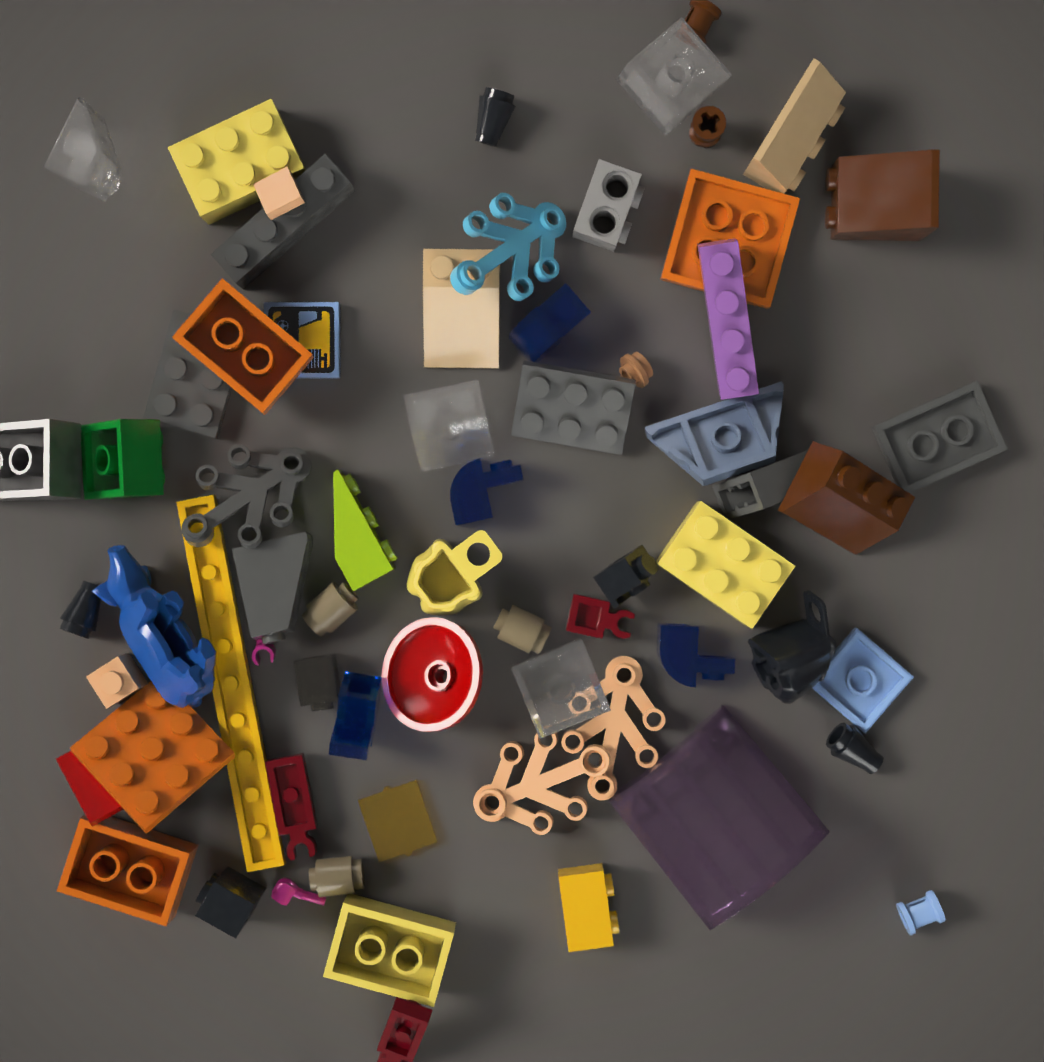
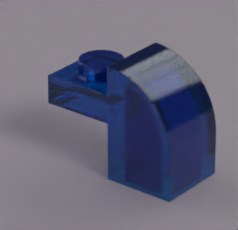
(548, 324)
(469, 489)
(680, 659)
(356, 716)

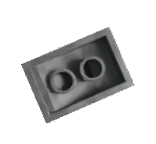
(40, 460)

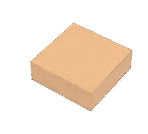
(279, 193)

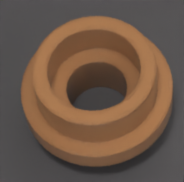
(636, 367)

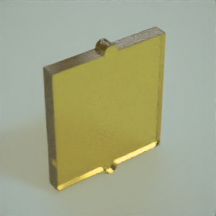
(397, 820)

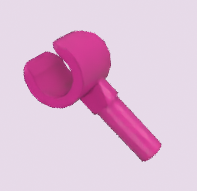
(259, 645)
(286, 889)

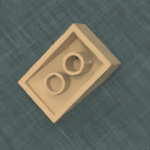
(456, 326)

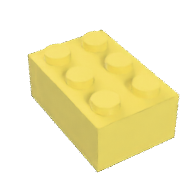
(231, 157)
(725, 564)
(390, 949)

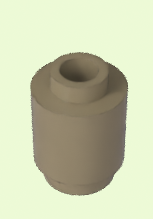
(330, 608)
(522, 629)
(337, 876)

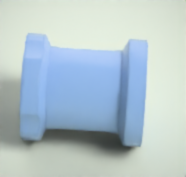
(920, 912)

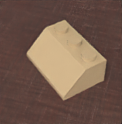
(797, 131)

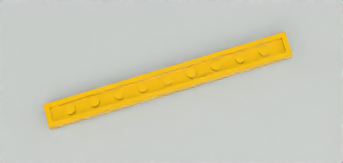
(233, 692)

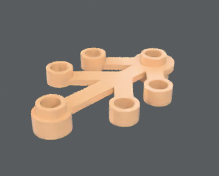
(618, 721)
(535, 785)

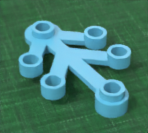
(515, 244)

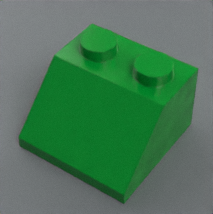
(122, 459)

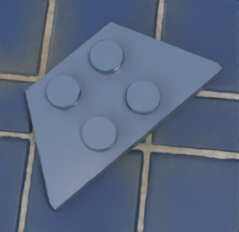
(723, 436)

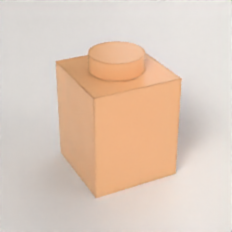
(117, 680)

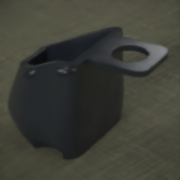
(795, 654)

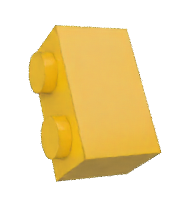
(586, 907)

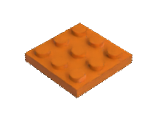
(728, 209)
(152, 755)

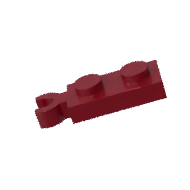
(292, 801)
(403, 1031)

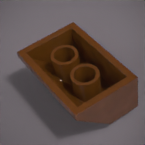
(845, 499)

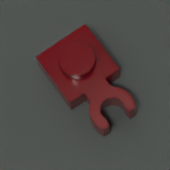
(592, 616)

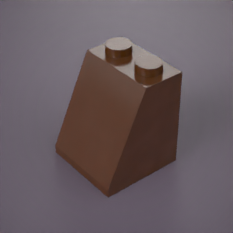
(884, 196)

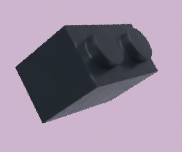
(229, 901)

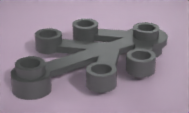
(251, 492)

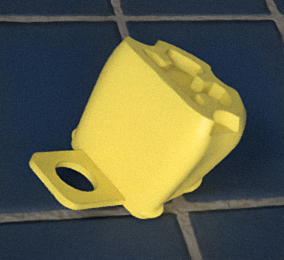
(447, 578)

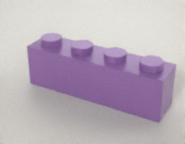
(728, 318)

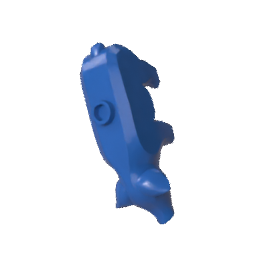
(156, 632)

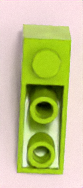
(356, 542)

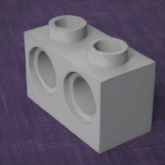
(600, 203)

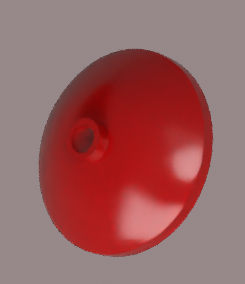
(416, 669)

